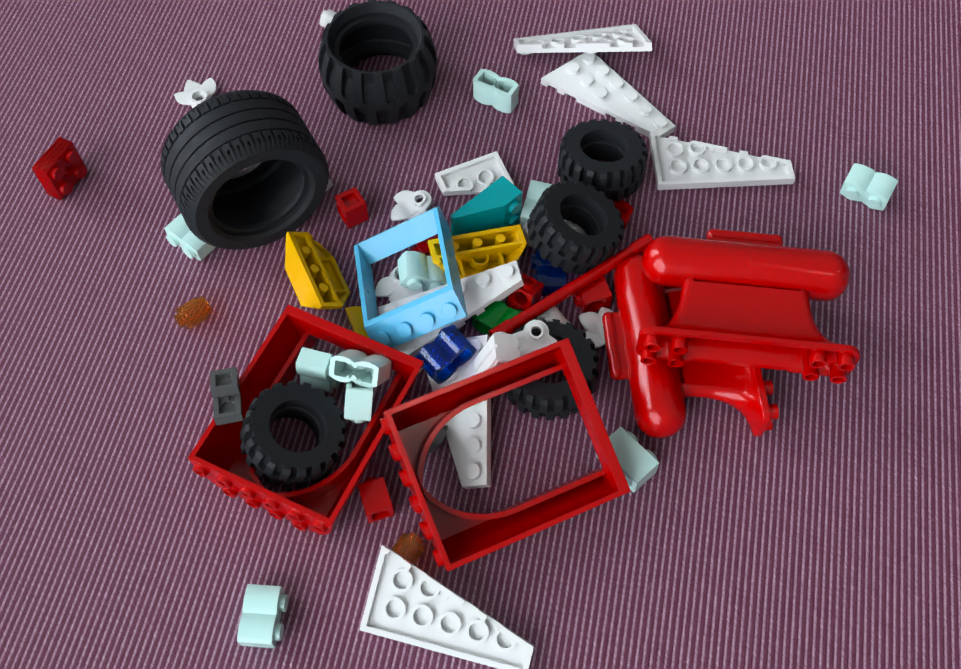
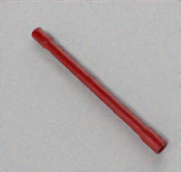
(511, 325)

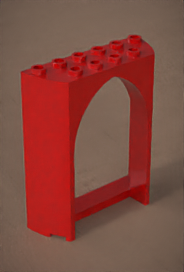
(320, 505)
(466, 536)

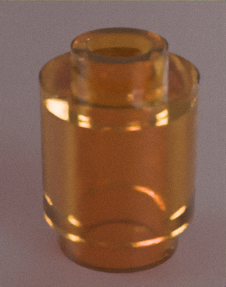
(192, 312)
(409, 547)

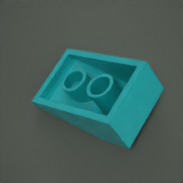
(491, 209)

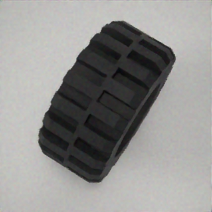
(606, 142)
(585, 208)
(557, 398)
(302, 404)

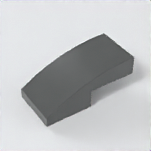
(226, 396)

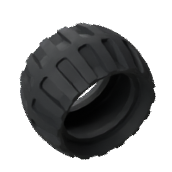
(370, 31)

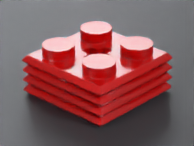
(60, 168)

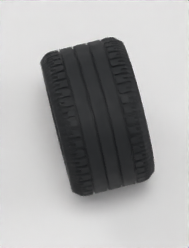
(252, 205)

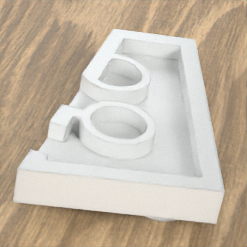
(472, 176)

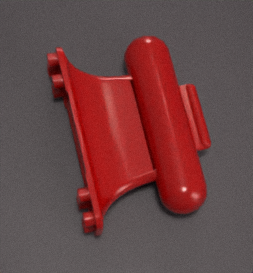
(746, 304)
(661, 389)

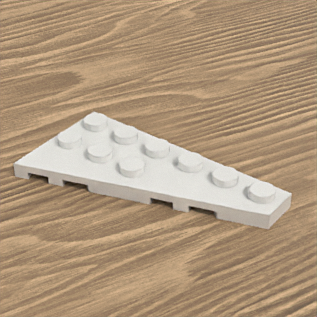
(607, 39)
(606, 92)
(712, 166)
(478, 293)
(470, 429)
(427, 614)

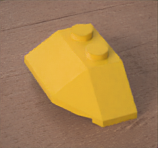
(483, 249)
(314, 273)

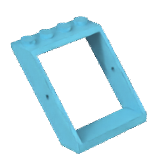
(425, 312)

